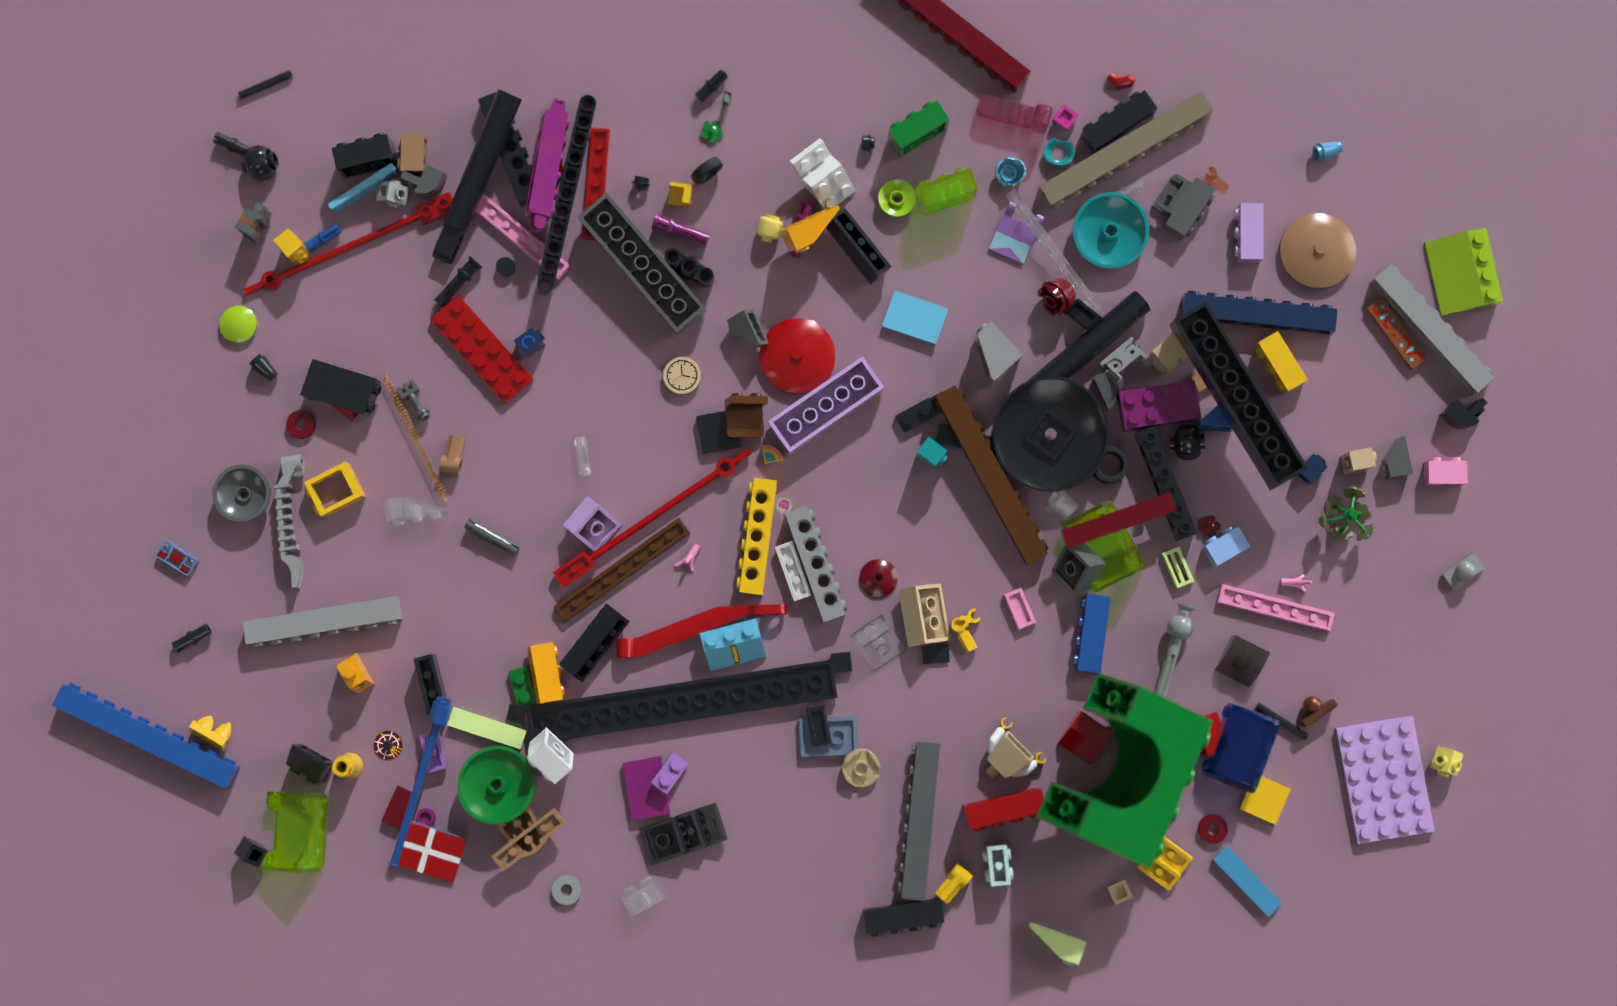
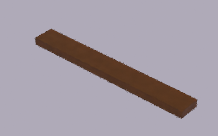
(622, 570)

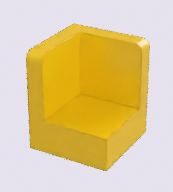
(680, 194)

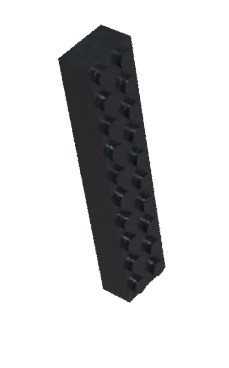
(1238, 396)

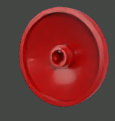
(797, 356)

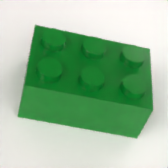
(918, 128)

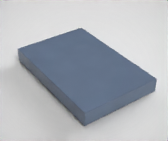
(843, 738)

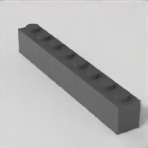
(920, 820)

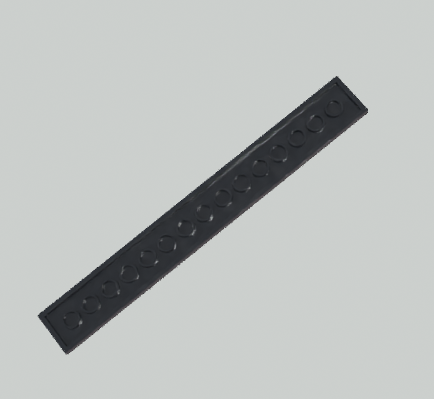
(684, 701)

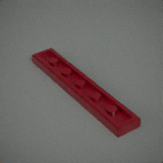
(1118, 520)

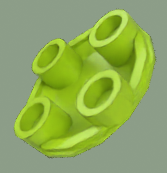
(238, 324)

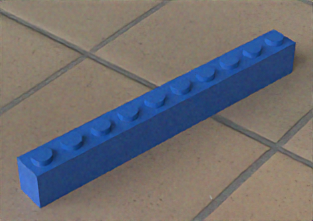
(145, 735)

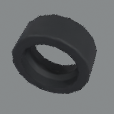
(1123, 470)

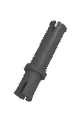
(491, 536)

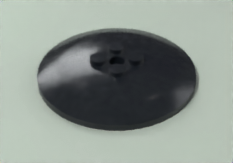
(1079, 438)

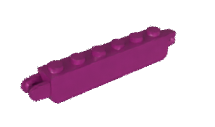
(546, 165)

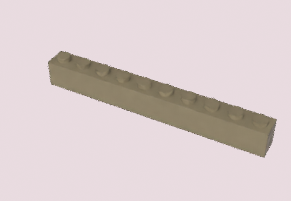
(1125, 150)

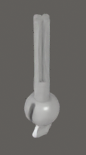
(1179, 628)

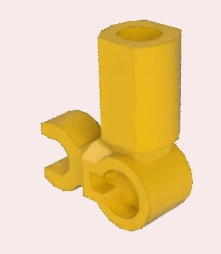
(958, 626)

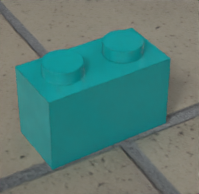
(932, 454)

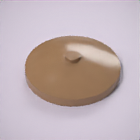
(1317, 251)

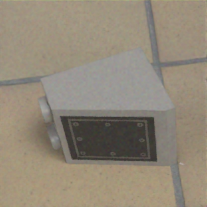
(996, 352)

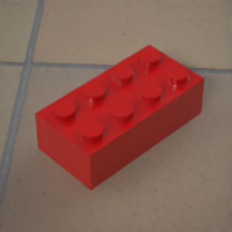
(1003, 808)

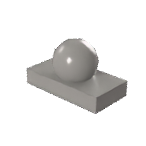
(1462, 571)

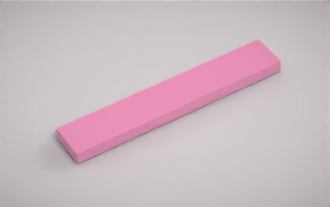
(517, 234)
(1275, 608)

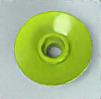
(900, 189)

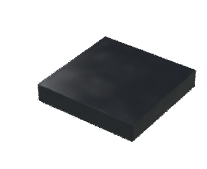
(713, 433)

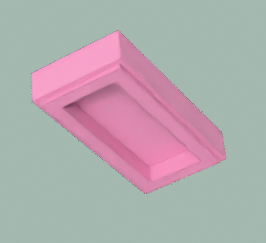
(1019, 609)

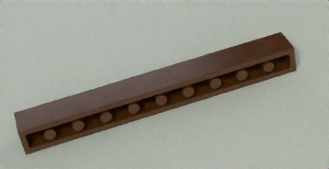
(992, 478)

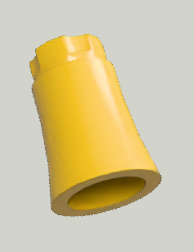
(353, 769)

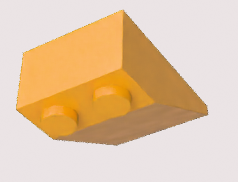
(805, 232)

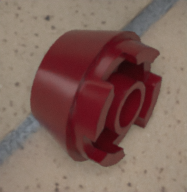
(1057, 296)

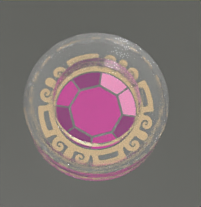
(783, 504)

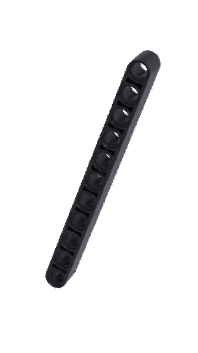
(569, 186)

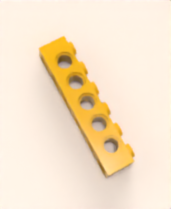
(768, 488)

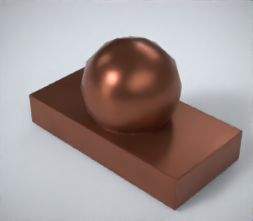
(1315, 709)

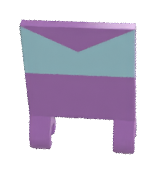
(1013, 237)

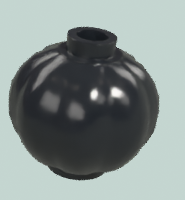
(260, 162)
(1187, 442)

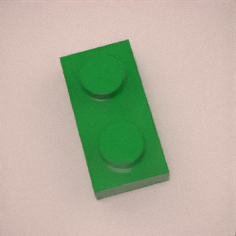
(522, 686)

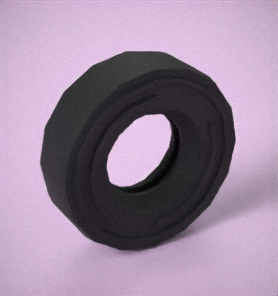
(706, 170)

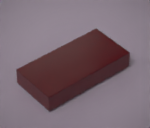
(397, 807)

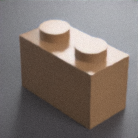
(413, 153)

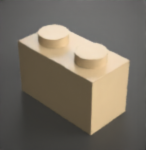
(1358, 460)

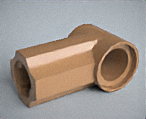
(451, 460)

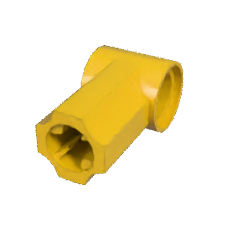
(956, 880)

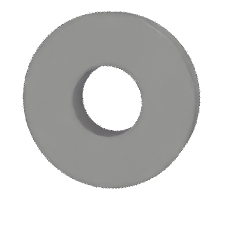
(559, 896)

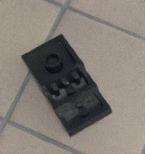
(683, 833)

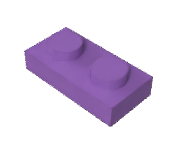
(438, 758)
(669, 773)

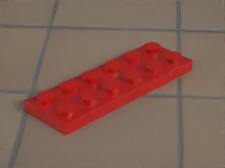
(481, 349)

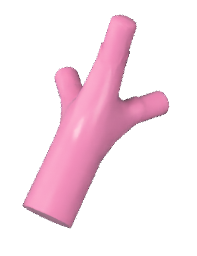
(689, 558)
(1296, 582)

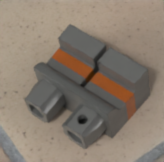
(253, 222)

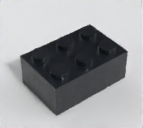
(364, 155)

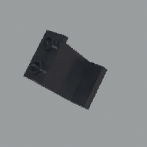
(341, 388)

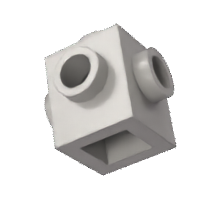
(392, 194)

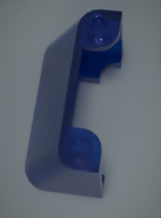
(1242, 748)

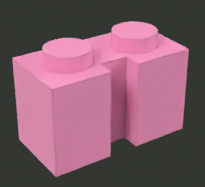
(1445, 472)

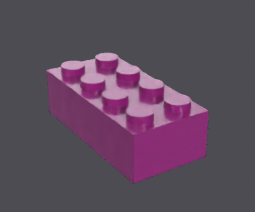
(1158, 405)

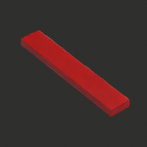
(596, 170)

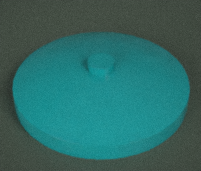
(1110, 230)

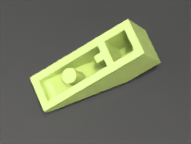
(1063, 945)

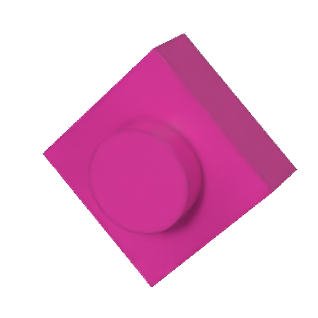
(1065, 117)

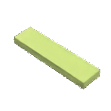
(487, 728)

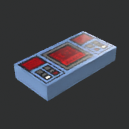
(177, 558)

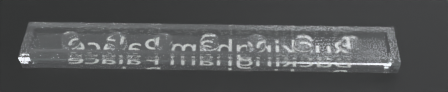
(1053, 251)

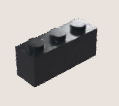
(429, 679)

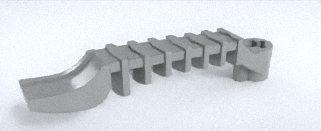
(292, 468)

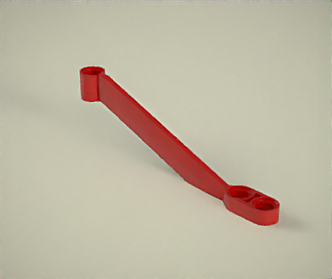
(690, 627)

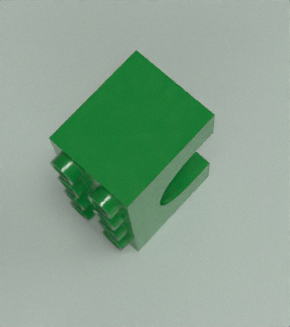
(1152, 768)

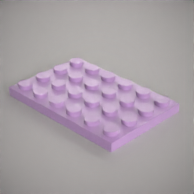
(1384, 779)

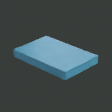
(915, 317)

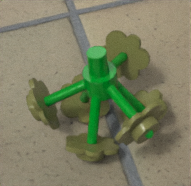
(1355, 513)

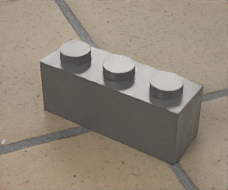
(1190, 209)

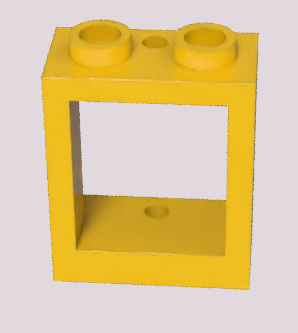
(352, 481)

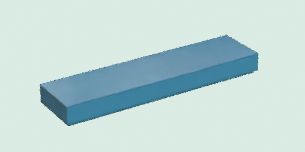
(1247, 881)

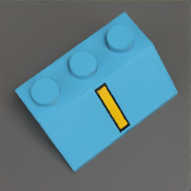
(732, 644)

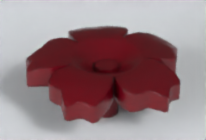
(1208, 526)

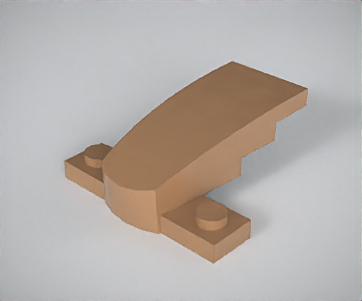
(526, 836)

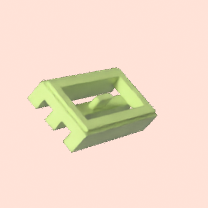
(1175, 563)

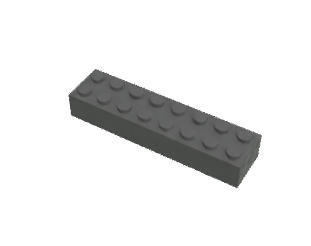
(642, 263)

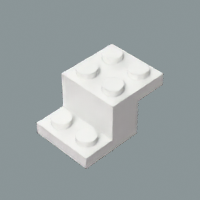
(822, 175)

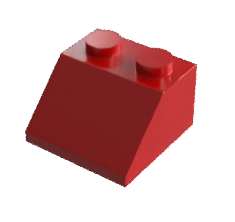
(1085, 737)

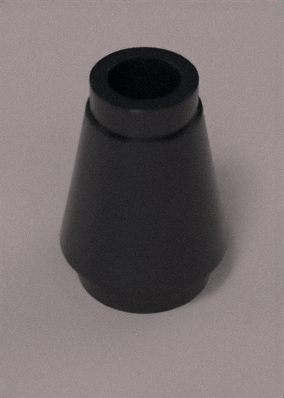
(263, 367)

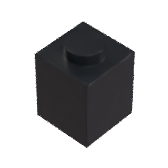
(251, 851)

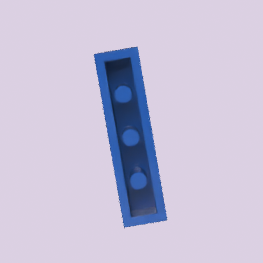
(1092, 634)

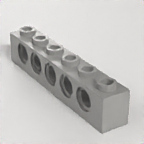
(794, 519)

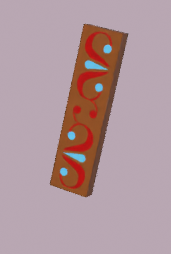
(1396, 333)

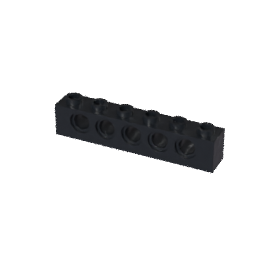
(510, 158)
(1165, 481)

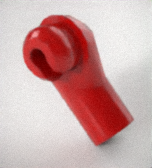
(1121, 82)

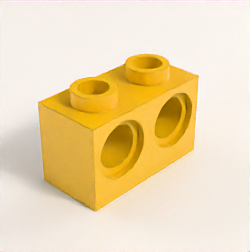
(292, 247)

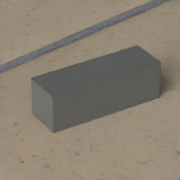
(1105, 391)

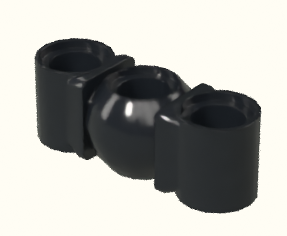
(697, 272)

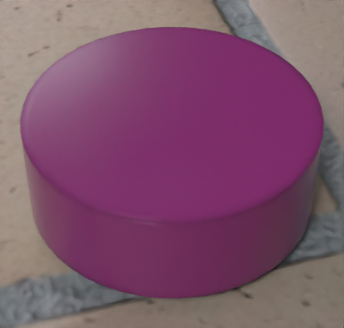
(426, 817)

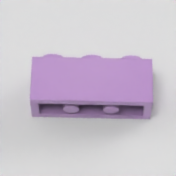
(1249, 232)

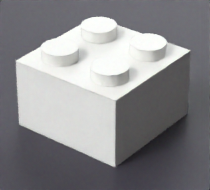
(550, 756)

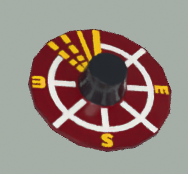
(388, 745)

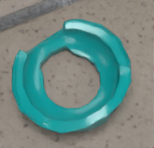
(1068, 147)

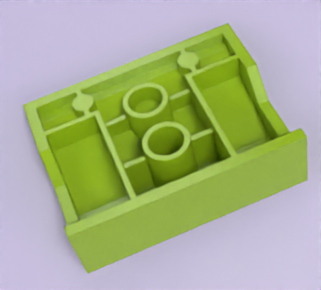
(1463, 272)

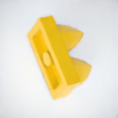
(216, 738)

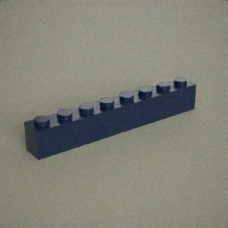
(1265, 313)

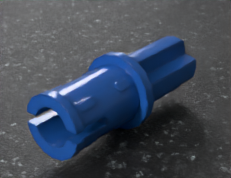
(322, 238)

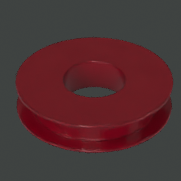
(310, 424)
(1222, 829)

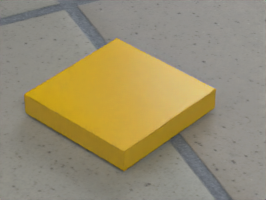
(1266, 800)

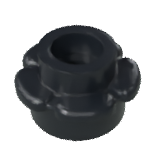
(868, 143)
(641, 182)

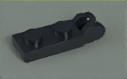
(917, 414)

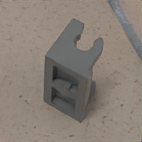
(1171, 195)

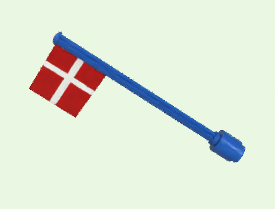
(419, 845)

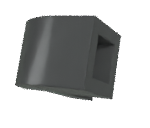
(429, 183)

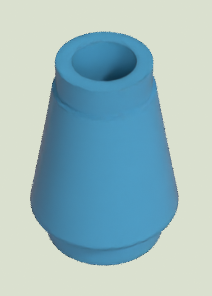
(1326, 150)

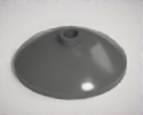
(229, 489)

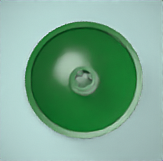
(496, 785)

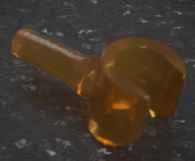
(1217, 179)

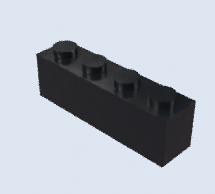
(1119, 121)
(858, 246)
(594, 643)
(903, 916)

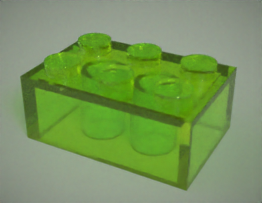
(946, 191)

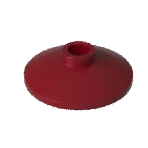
(878, 588)

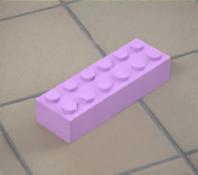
(826, 405)

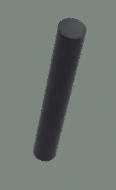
(265, 84)
(1283, 722)

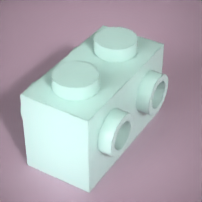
(998, 865)

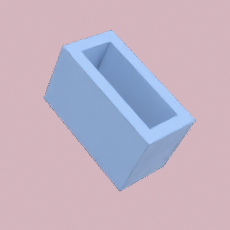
(1226, 546)

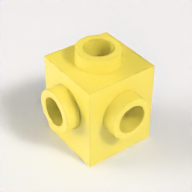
(1446, 761)

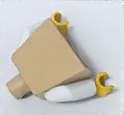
(1009, 755)

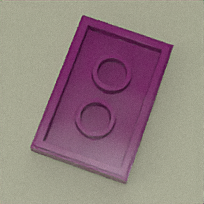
(643, 798)

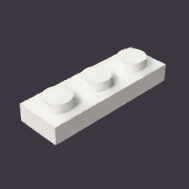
(794, 570)

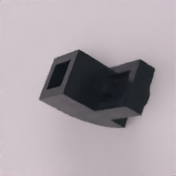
(1460, 417)

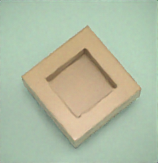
(1119, 892)

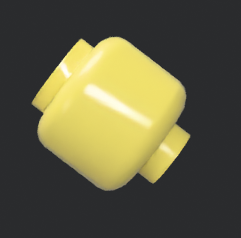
(769, 228)

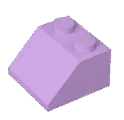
(592, 524)

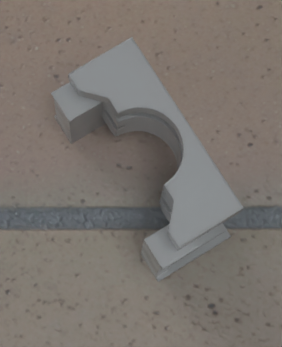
(1121, 359)

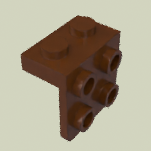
(745, 415)

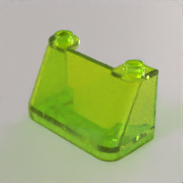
(1114, 549)
(298, 832)

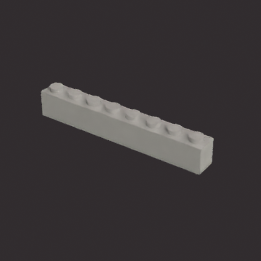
(1432, 329)
(322, 620)

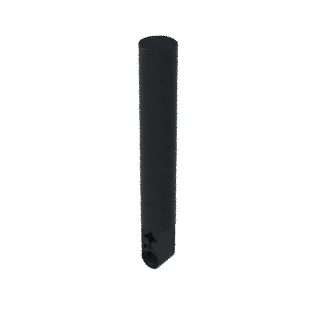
(476, 175)
(1091, 344)

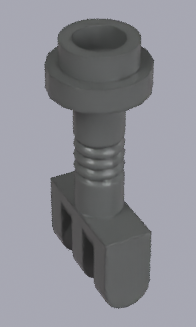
(422, 413)

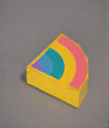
(771, 454)

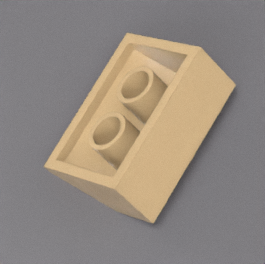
(924, 614)

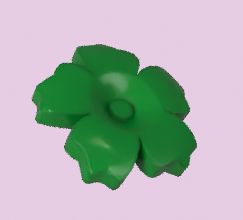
(712, 131)

